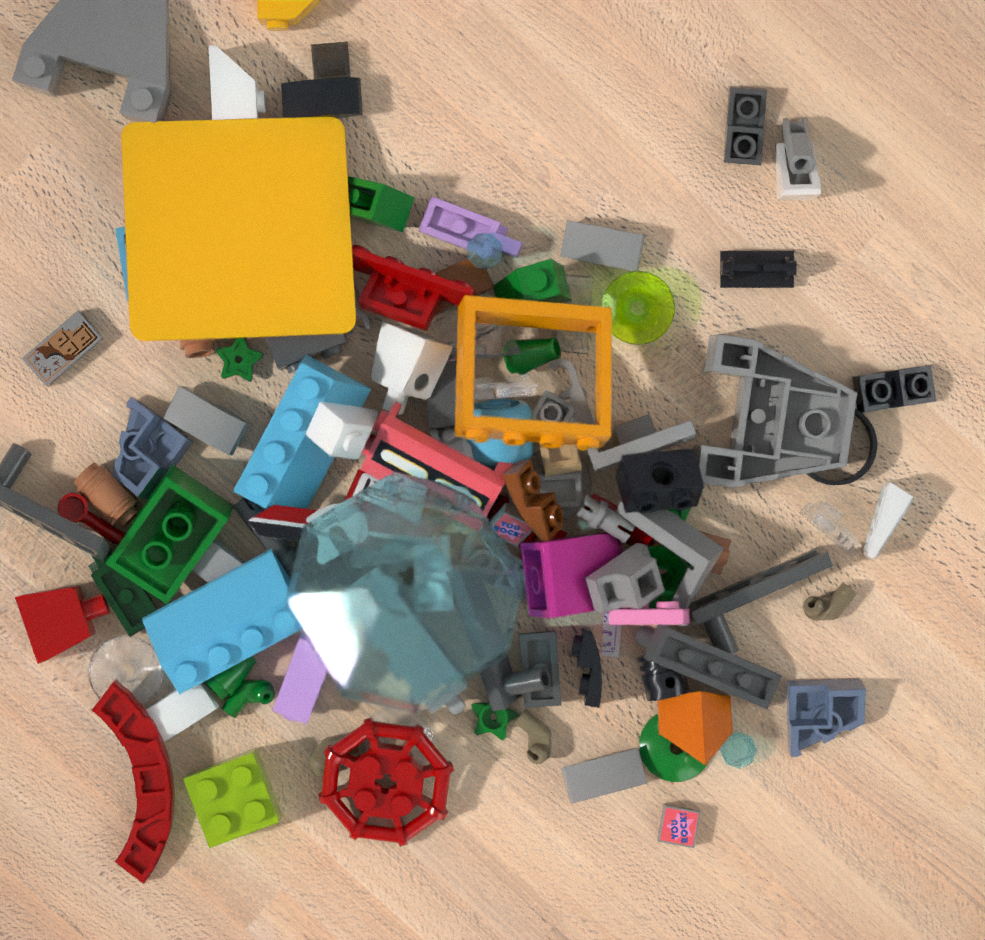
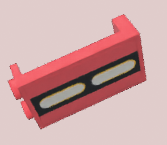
(414, 453)

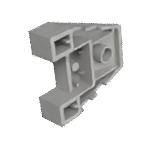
(107, 36)
(783, 417)

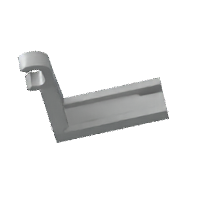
(611, 458)
(684, 542)

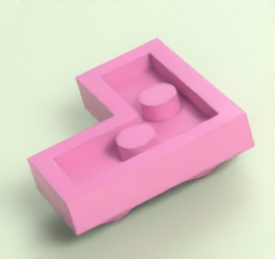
(665, 614)

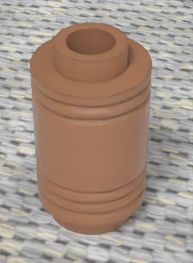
(107, 495)

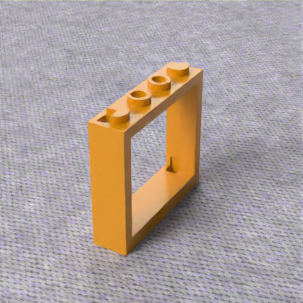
(532, 315)

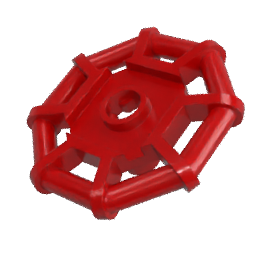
(391, 801)

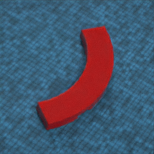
(151, 776)

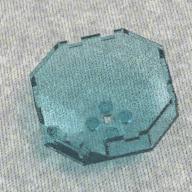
(397, 640)

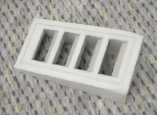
(888, 513)

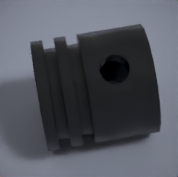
(661, 681)

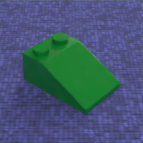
(170, 534)

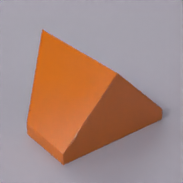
(696, 722)

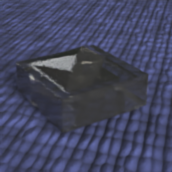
(331, 60)

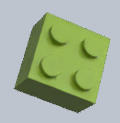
(233, 798)

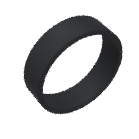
(871, 457)

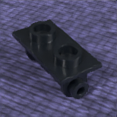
(757, 269)

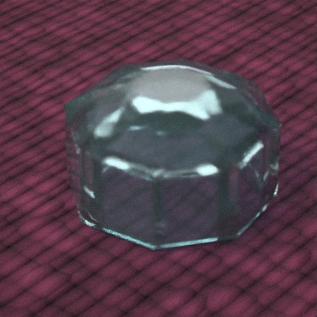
(484, 251)
(738, 750)

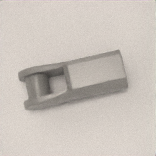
(798, 145)

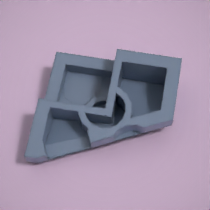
(147, 449)
(822, 710)

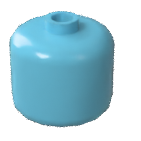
(495, 450)

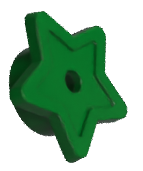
(231, 367)
(497, 726)

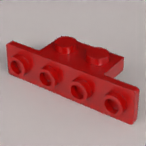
(403, 291)

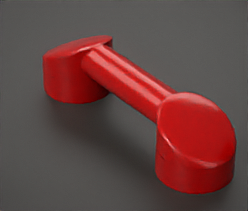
(75, 508)

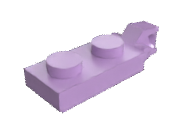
(460, 226)

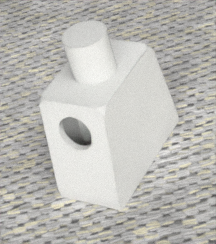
(407, 364)

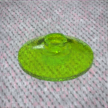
(657, 303)

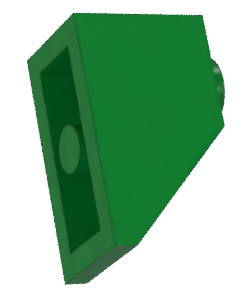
(378, 204)
(535, 282)

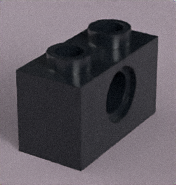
(675, 469)

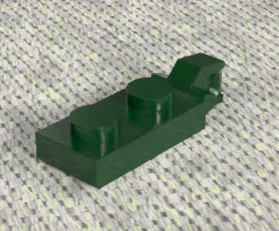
(125, 597)

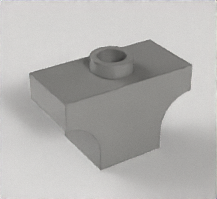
(626, 581)

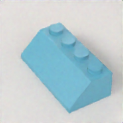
(286, 461)
(222, 622)

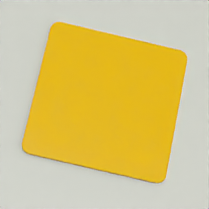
(237, 228)

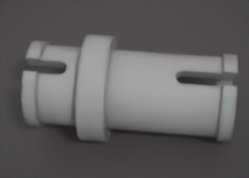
(604, 518)

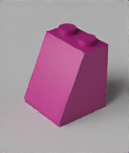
(558, 571)

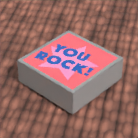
(510, 524)
(678, 825)

